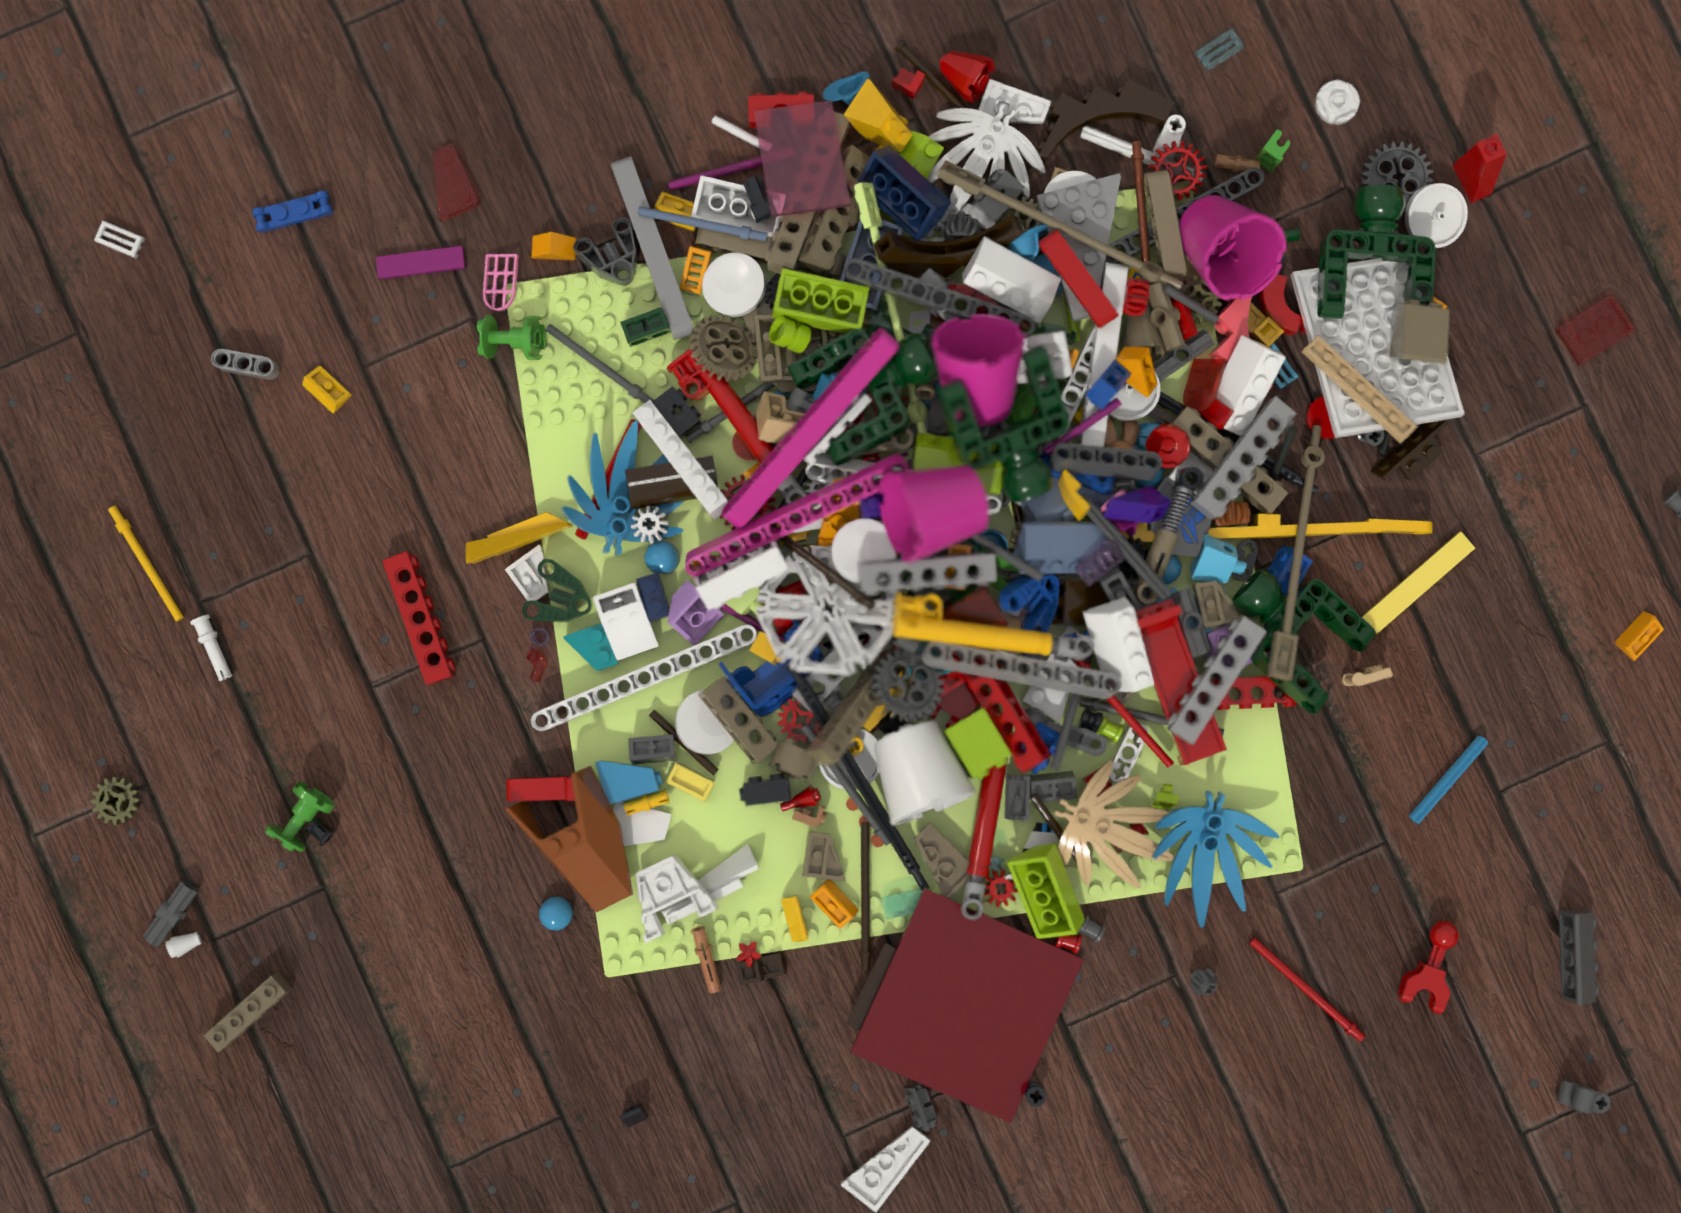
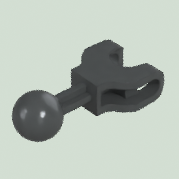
(1078, 737)

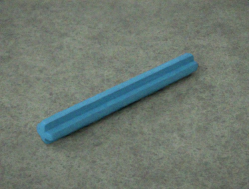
(1448, 779)

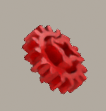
(792, 725)

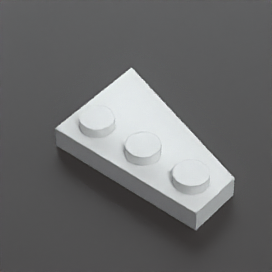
(1027, 106)

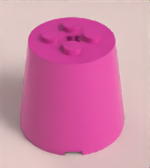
(1231, 246)
(986, 359)
(932, 509)

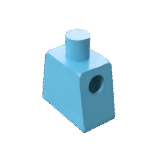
(1216, 561)

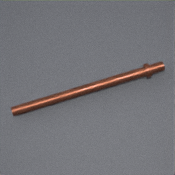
(1137, 158)

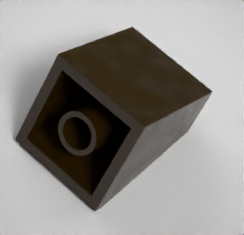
(1075, 599)

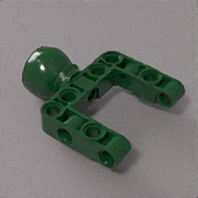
(1377, 237)
(908, 364)
(1024, 472)
(1263, 599)

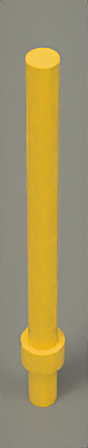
(124, 527)

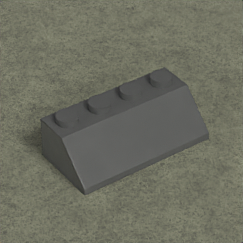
(1578, 956)

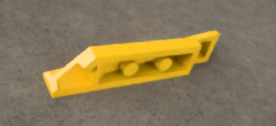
(515, 537)

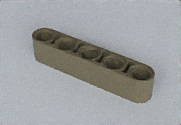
(1165, 223)

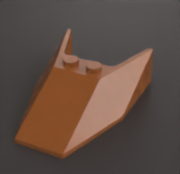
(588, 852)

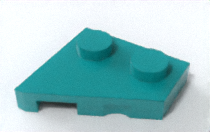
(593, 646)

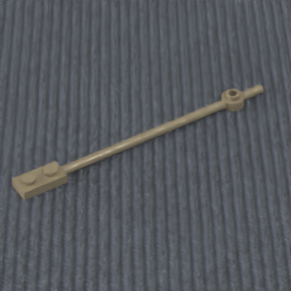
(974, 184)
(1284, 644)

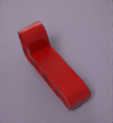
(540, 789)

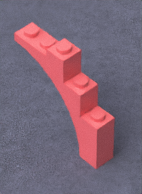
(1232, 324)

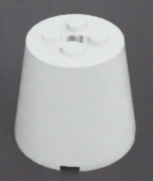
(920, 772)

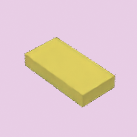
(690, 781)

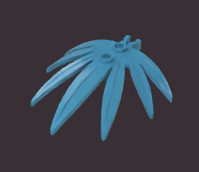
(614, 514)
(1208, 831)

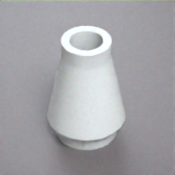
(182, 944)

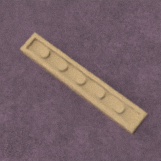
(1359, 389)

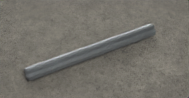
(1130, 553)

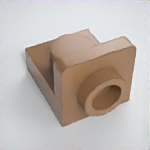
(805, 816)

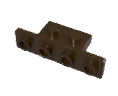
(1413, 453)

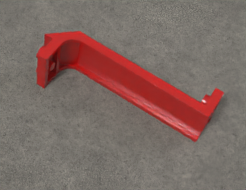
(1174, 674)

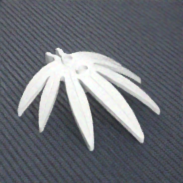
(990, 142)

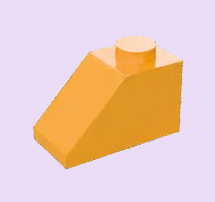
(1139, 363)

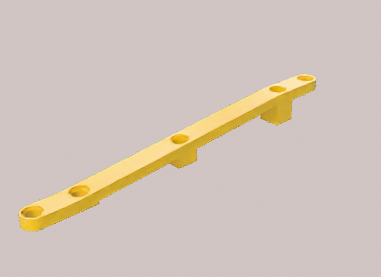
(1269, 527)

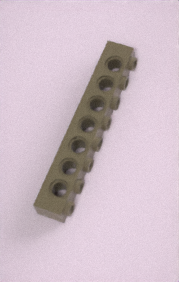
(802, 222)

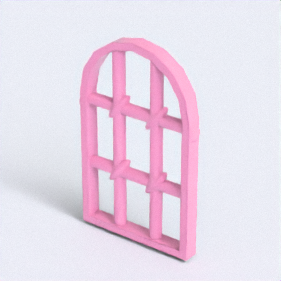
(506, 273)

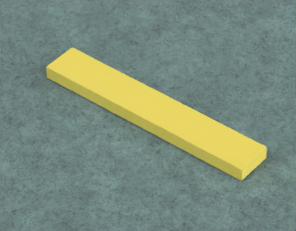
(1418, 582)

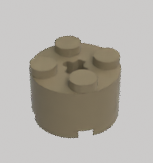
(793, 760)

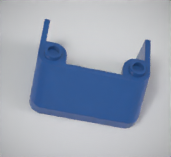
(769, 684)

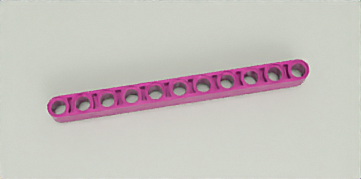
(810, 428)
(790, 524)

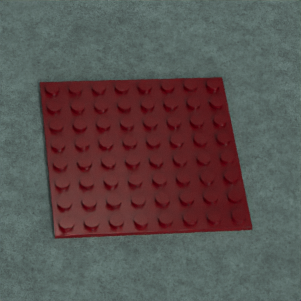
(966, 1005)

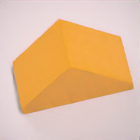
(553, 246)

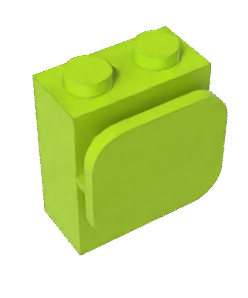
(977, 744)

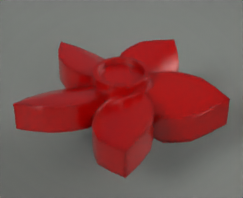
(749, 953)

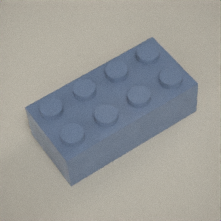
(863, 249)

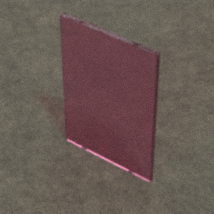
(801, 158)

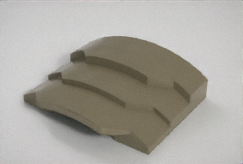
(775, 360)

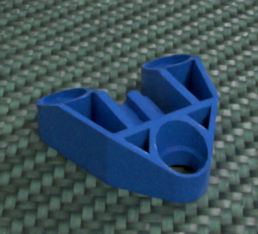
(1033, 597)

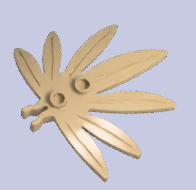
(1094, 824)

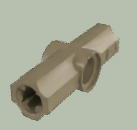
(1165, 317)

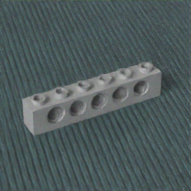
(1205, 500)
(984, 573)
(1251, 635)
(832, 684)

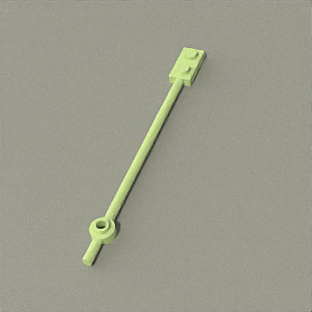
(871, 220)

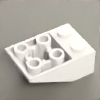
(625, 621)

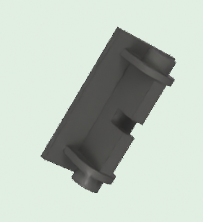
(923, 1116)

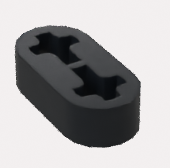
(1250, 559)

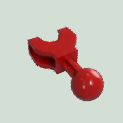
(1430, 975)

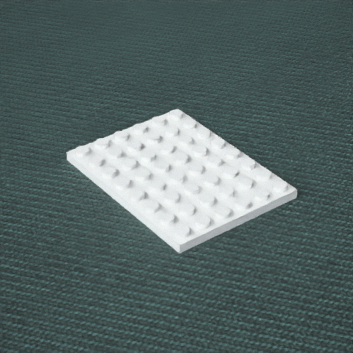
(1364, 340)

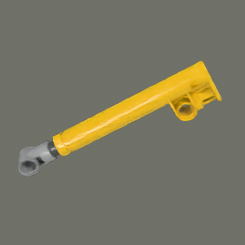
(916, 622)

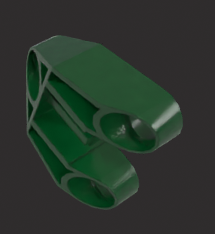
(553, 614)

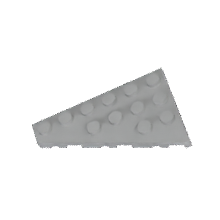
(1090, 210)

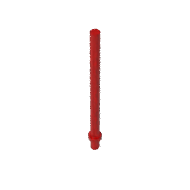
(1134, 724)
(1350, 1027)

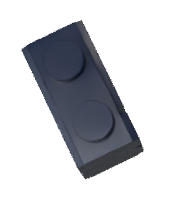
(653, 597)

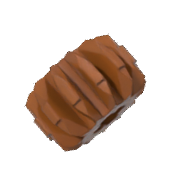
(1236, 514)

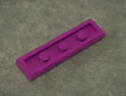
(420, 262)

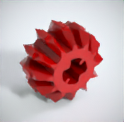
(1135, 297)
(992, 889)

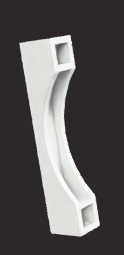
(681, 459)

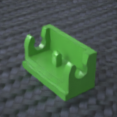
(1272, 154)

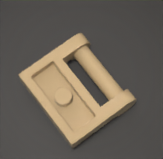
(1370, 675)

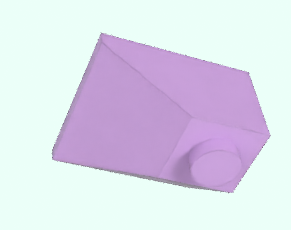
(690, 614)

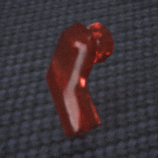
(538, 662)

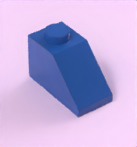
(1108, 384)

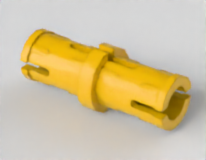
(646, 802)

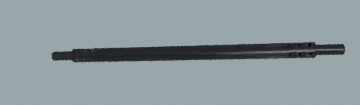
(1286, 473)
(862, 783)

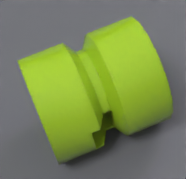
(789, 333)

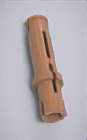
(700, 936)

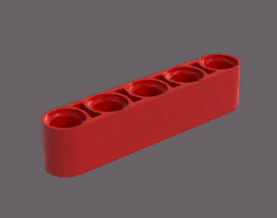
(1078, 279)

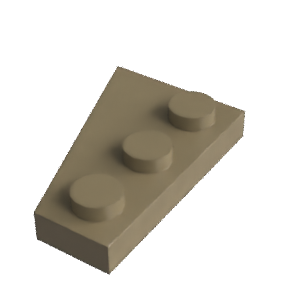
(943, 860)

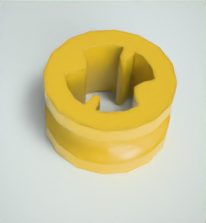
(855, 750)

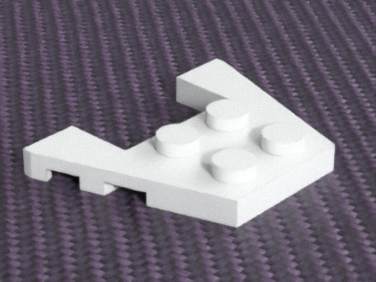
(664, 886)

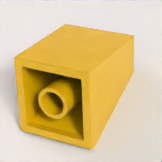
(877, 119)

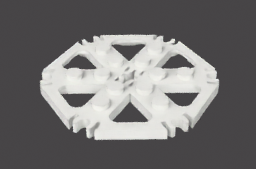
(815, 625)

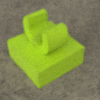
(1165, 798)

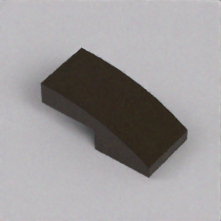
(762, 968)

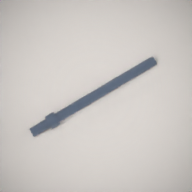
(744, 232)

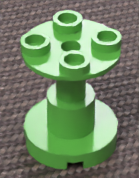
(529, 337)
(304, 810)

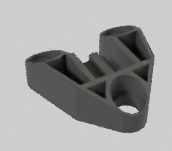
(609, 272)

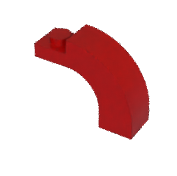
(1274, 305)

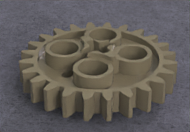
(723, 347)

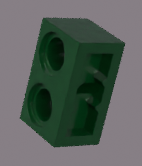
(645, 327)

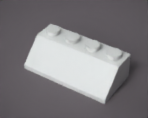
(729, 205)
(1011, 279)
(1247, 381)
(740, 575)
(1119, 644)

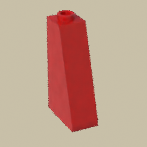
(1480, 168)

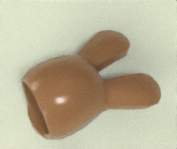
(1129, 435)

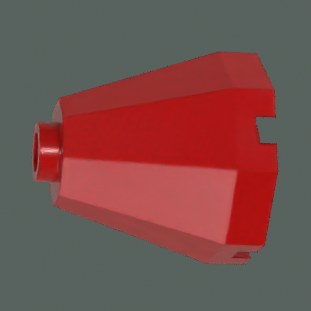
(967, 73)

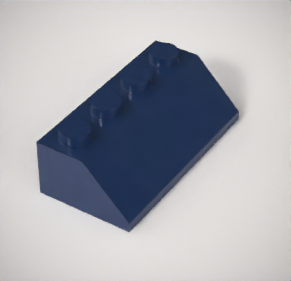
(904, 192)

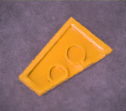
(834, 522)

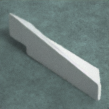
(718, 882)

